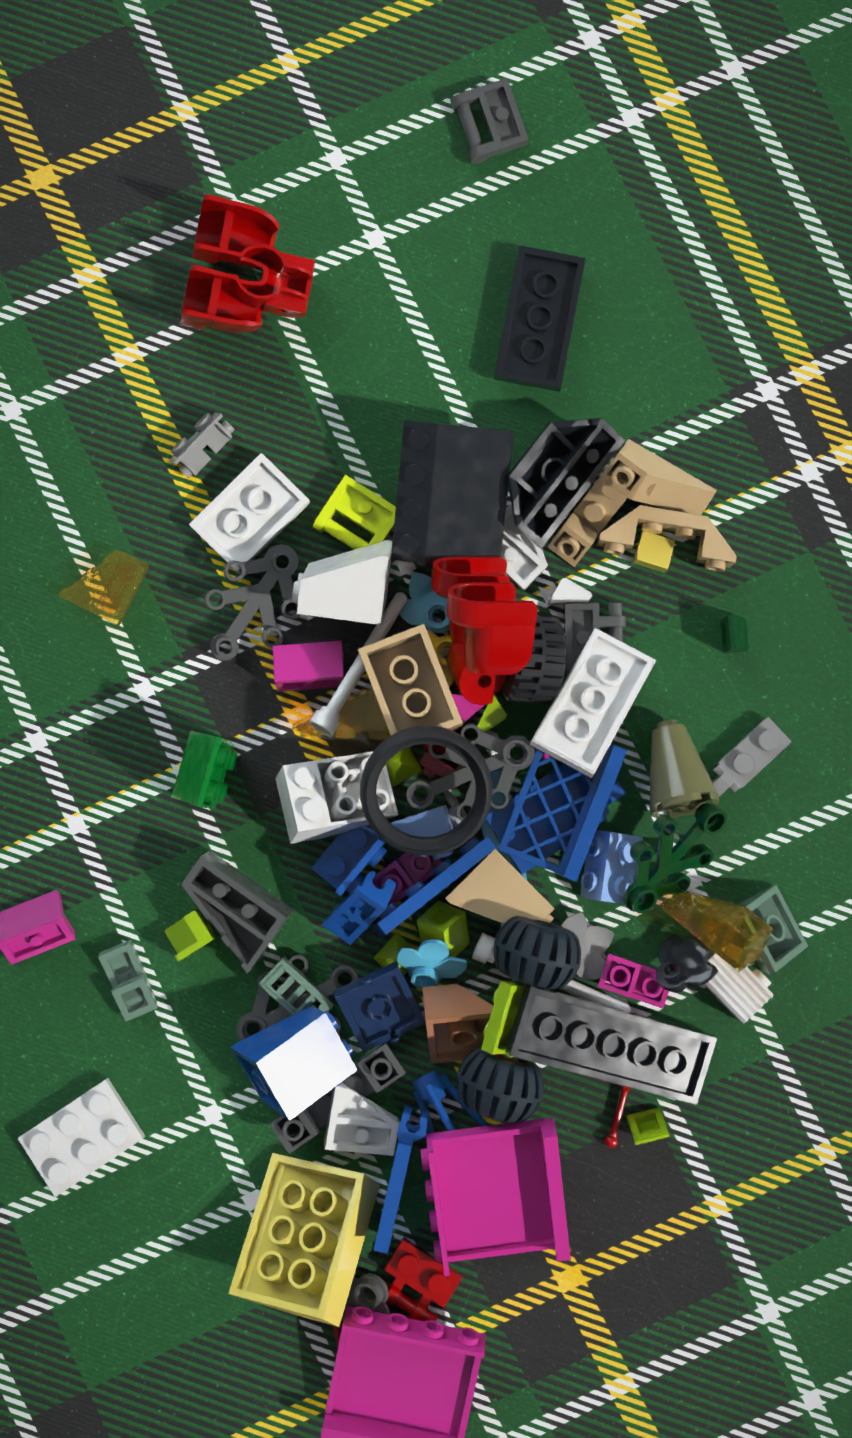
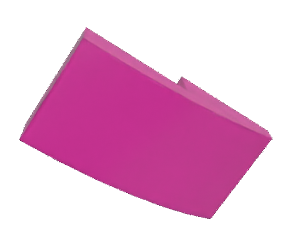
(406, 872)
(632, 981)

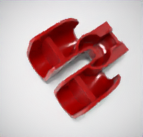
(244, 237)
(486, 625)

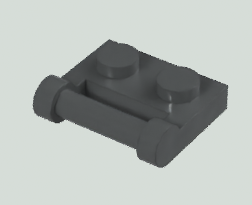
(500, 117)

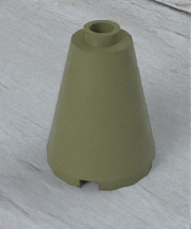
(677, 773)

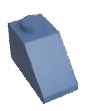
(427, 824)

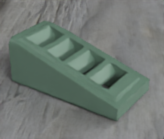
(305, 984)

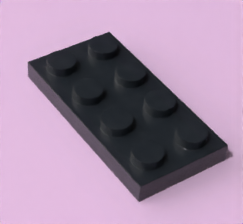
(539, 318)

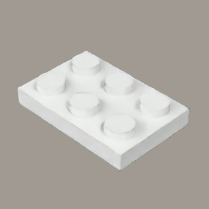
(250, 512)
(81, 1137)

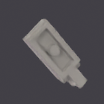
(749, 756)

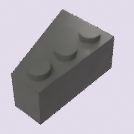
(237, 907)

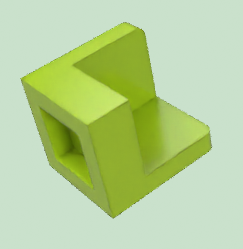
(445, 924)
(190, 934)

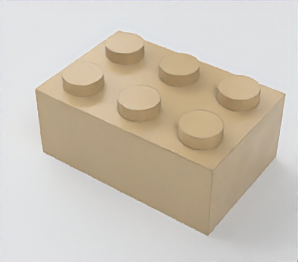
(410, 682)

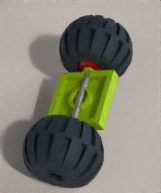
(488, 1077)

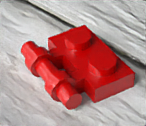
(421, 1272)

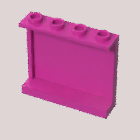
(496, 1191)
(401, 1378)

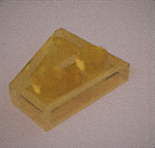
(108, 587)

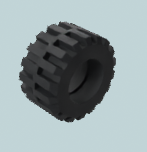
(545, 670)

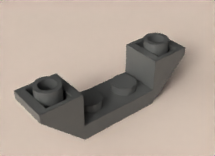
(373, 1074)

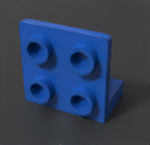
(348, 857)

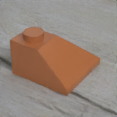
(454, 1021)

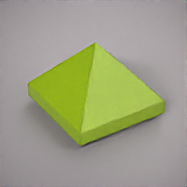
(402, 766)
(389, 952)
(647, 1126)

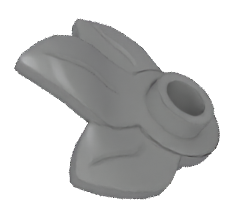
(593, 943)

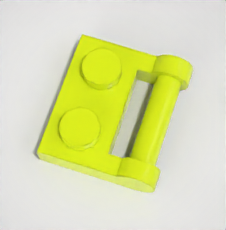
(362, 508)

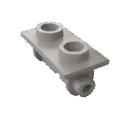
(208, 433)

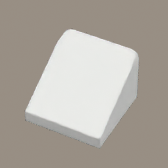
(569, 592)

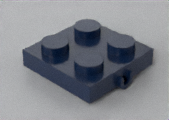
(379, 1007)

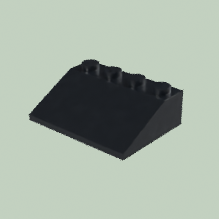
(451, 492)

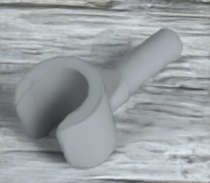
(454, 804)

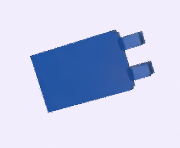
(543, 829)
(406, 1134)

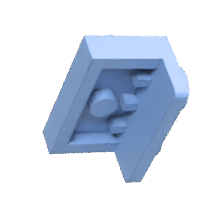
(609, 867)

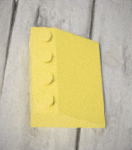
(305, 1238)

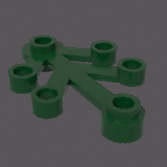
(670, 861)

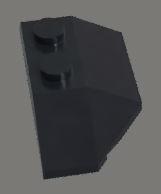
(558, 473)

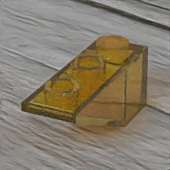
(358, 715)
(722, 926)

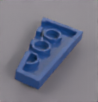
(421, 893)

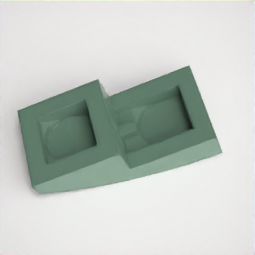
(128, 980)

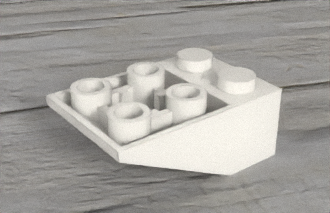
(324, 796)

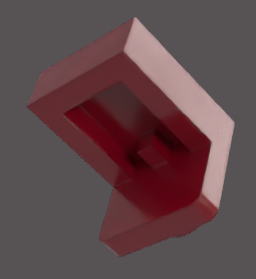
(437, 768)

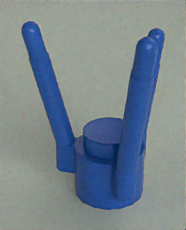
(431, 1088)

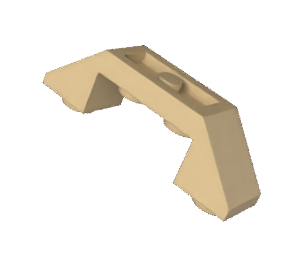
(598, 507)
(712, 548)

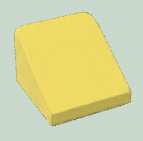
(654, 552)

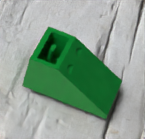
(204, 770)

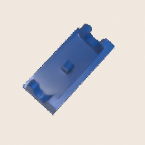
(359, 909)

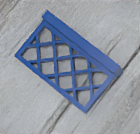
(587, 820)

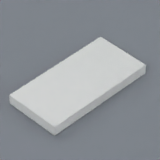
(592, 702)

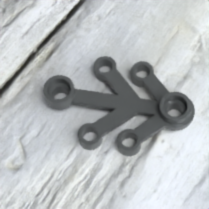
(257, 598)
(465, 774)
(262, 998)

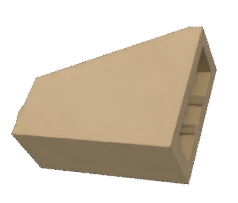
(499, 892)

